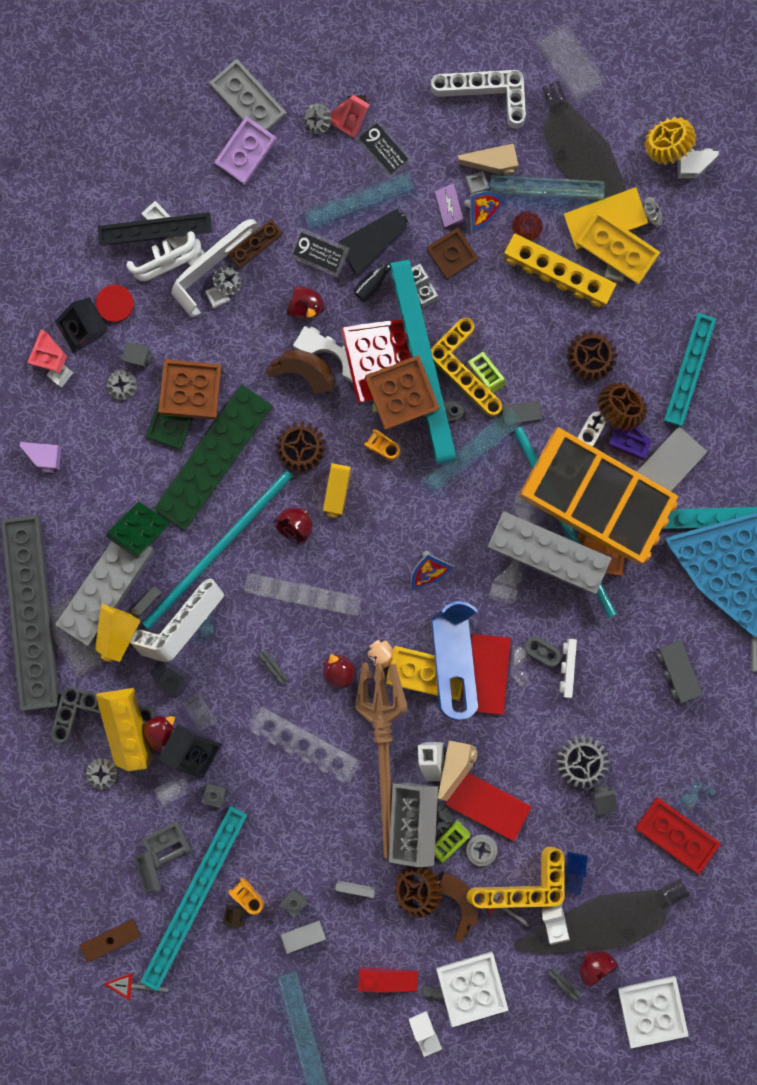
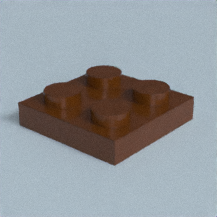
(452, 253)

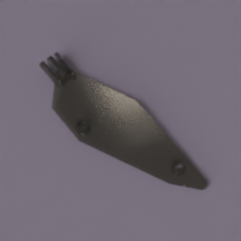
(578, 146)
(610, 921)

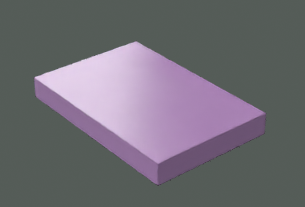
(245, 150)

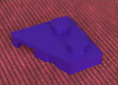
(630, 442)

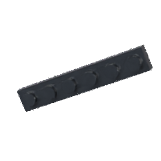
(154, 229)

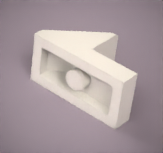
(555, 924)
(425, 1034)

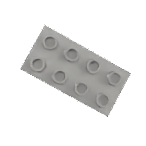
(413, 824)

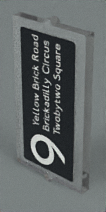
(383, 148)
(319, 252)

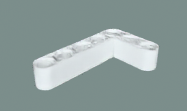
(486, 87)
(181, 627)

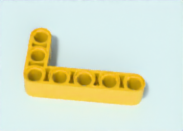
(462, 371)
(525, 892)

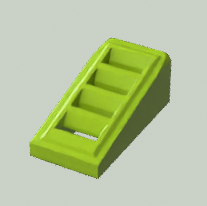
(496, 385)
(465, 835)

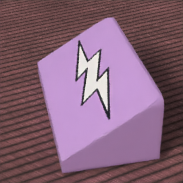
(449, 206)

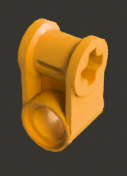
(381, 445)
(246, 896)

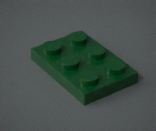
(137, 529)

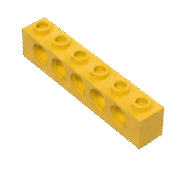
(554, 261)

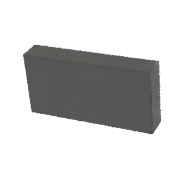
(526, 411)
(147, 872)

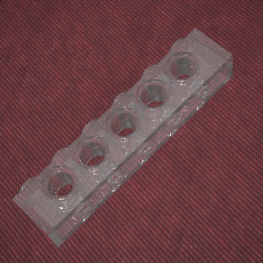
(302, 594)
(257, 727)

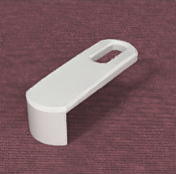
(207, 262)

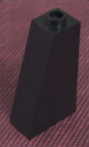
(373, 240)
(170, 677)

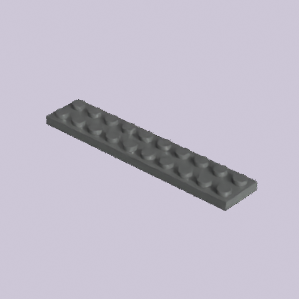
(30, 612)

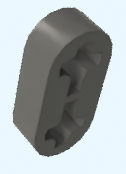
(146, 602)

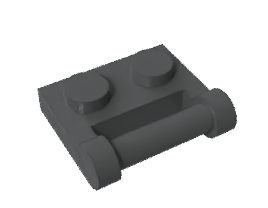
(164, 838)

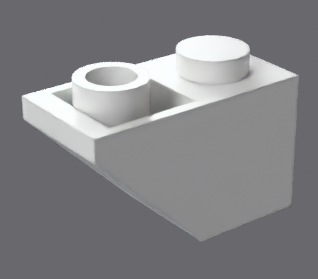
(696, 162)
(431, 760)

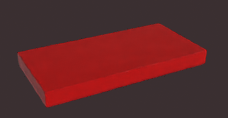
(490, 671)
(489, 806)
(678, 835)

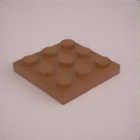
(190, 389)
(401, 392)

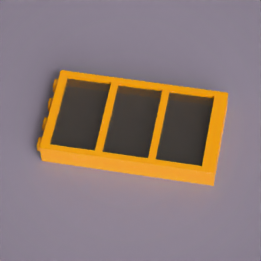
(599, 496)

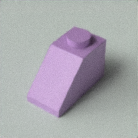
(43, 455)

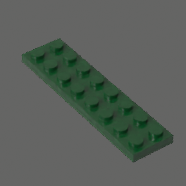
(213, 457)

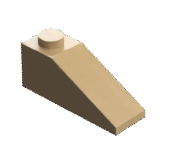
(494, 160)
(457, 765)

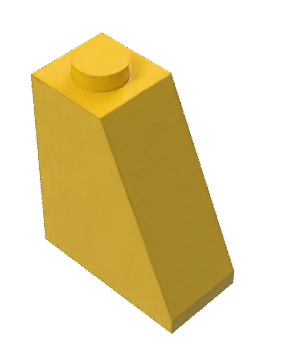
(336, 490)
(114, 632)

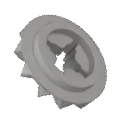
(322, 112)
(653, 211)
(227, 288)
(129, 389)
(108, 767)
(473, 854)

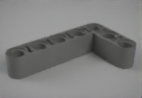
(73, 707)

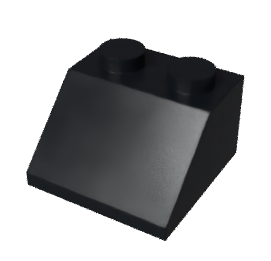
(81, 324)

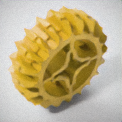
(663, 150)

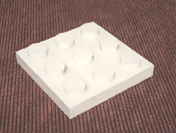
(472, 989)
(652, 1012)

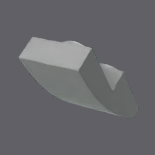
(424, 288)
(302, 937)

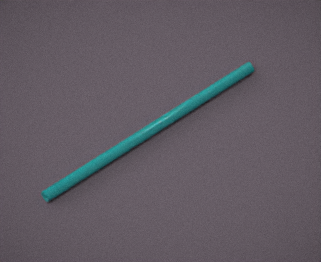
(569, 531)
(217, 549)

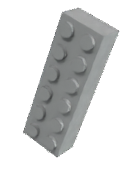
(549, 553)
(104, 585)

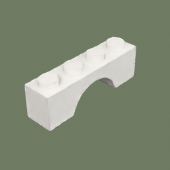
(312, 342)

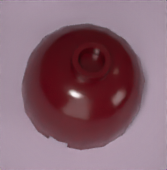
(294, 523)
(596, 967)

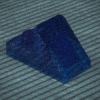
(574, 872)

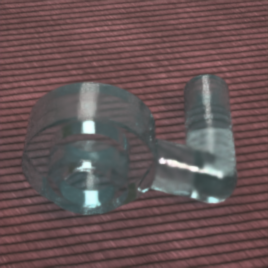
(207, 628)
(689, 799)

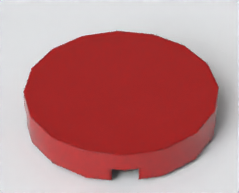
(114, 303)

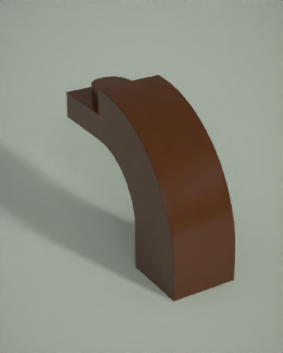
(306, 364)
(458, 889)

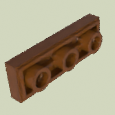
(246, 251)
(100, 946)

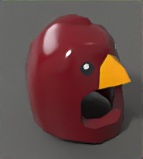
(305, 303)
(338, 671)
(158, 732)

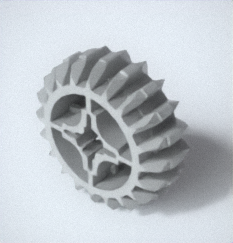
(566, 766)

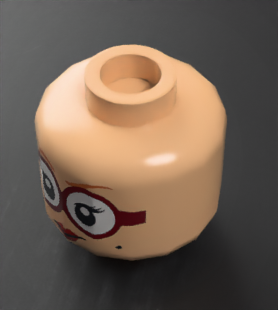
(380, 653)

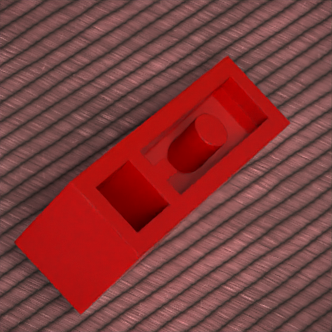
(387, 980)

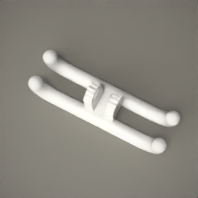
(166, 261)

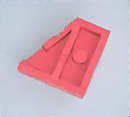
(349, 115)
(47, 354)

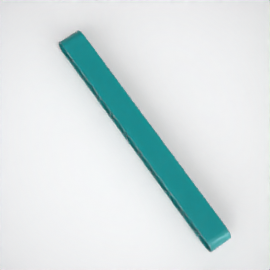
(419, 345)

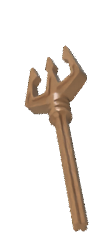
(382, 716)

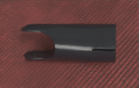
(371, 283)

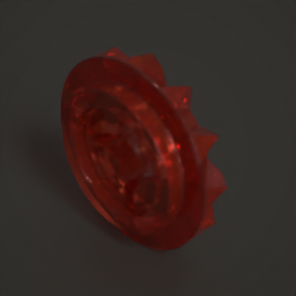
(534, 220)

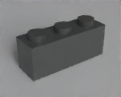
(678, 672)

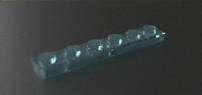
(547, 187)
(359, 200)
(473, 450)
(302, 1029)

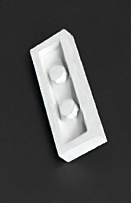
(567, 668)

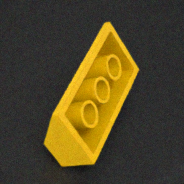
(124, 729)

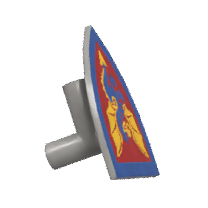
(483, 208)
(429, 571)

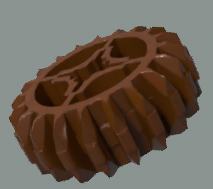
(601, 342)
(621, 406)
(309, 447)
(427, 892)

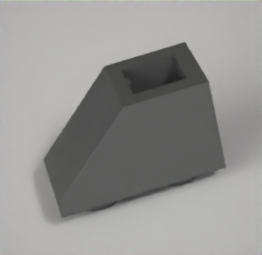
(603, 800)

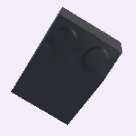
(189, 751)

